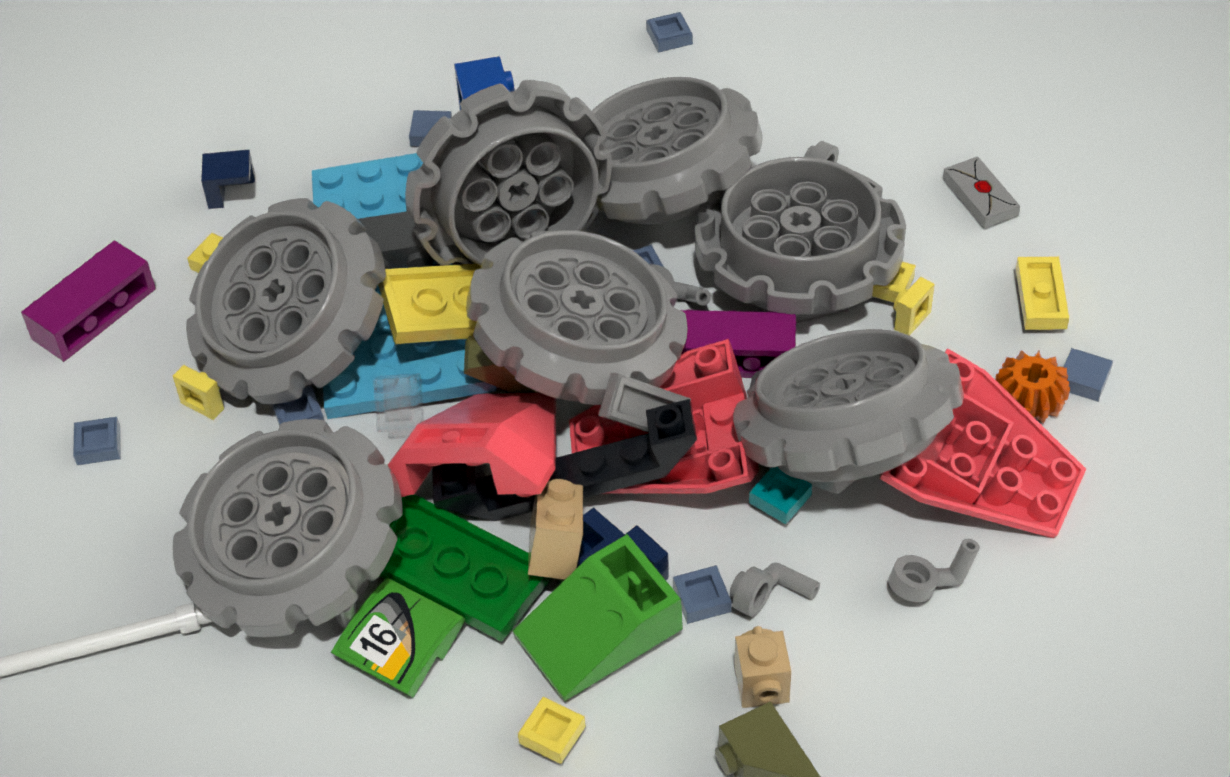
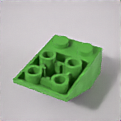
(600, 618)

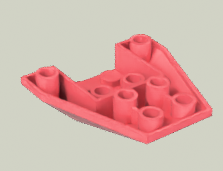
(500, 429)
(717, 457)
(993, 462)

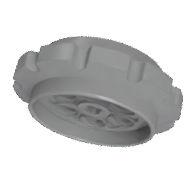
(674, 147)
(507, 171)
(801, 237)
(286, 301)
(573, 312)
(848, 405)
(287, 527)

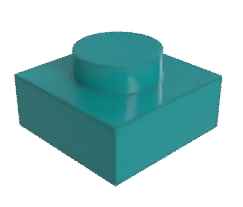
(780, 494)

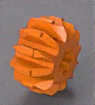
(1035, 384)

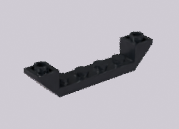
(598, 469)

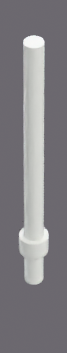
(185, 618)

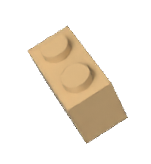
(556, 530)

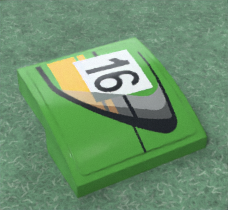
(398, 636)

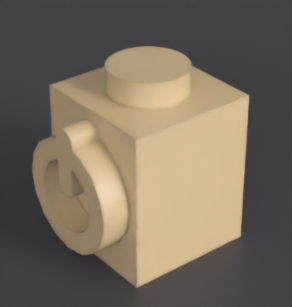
(762, 667)

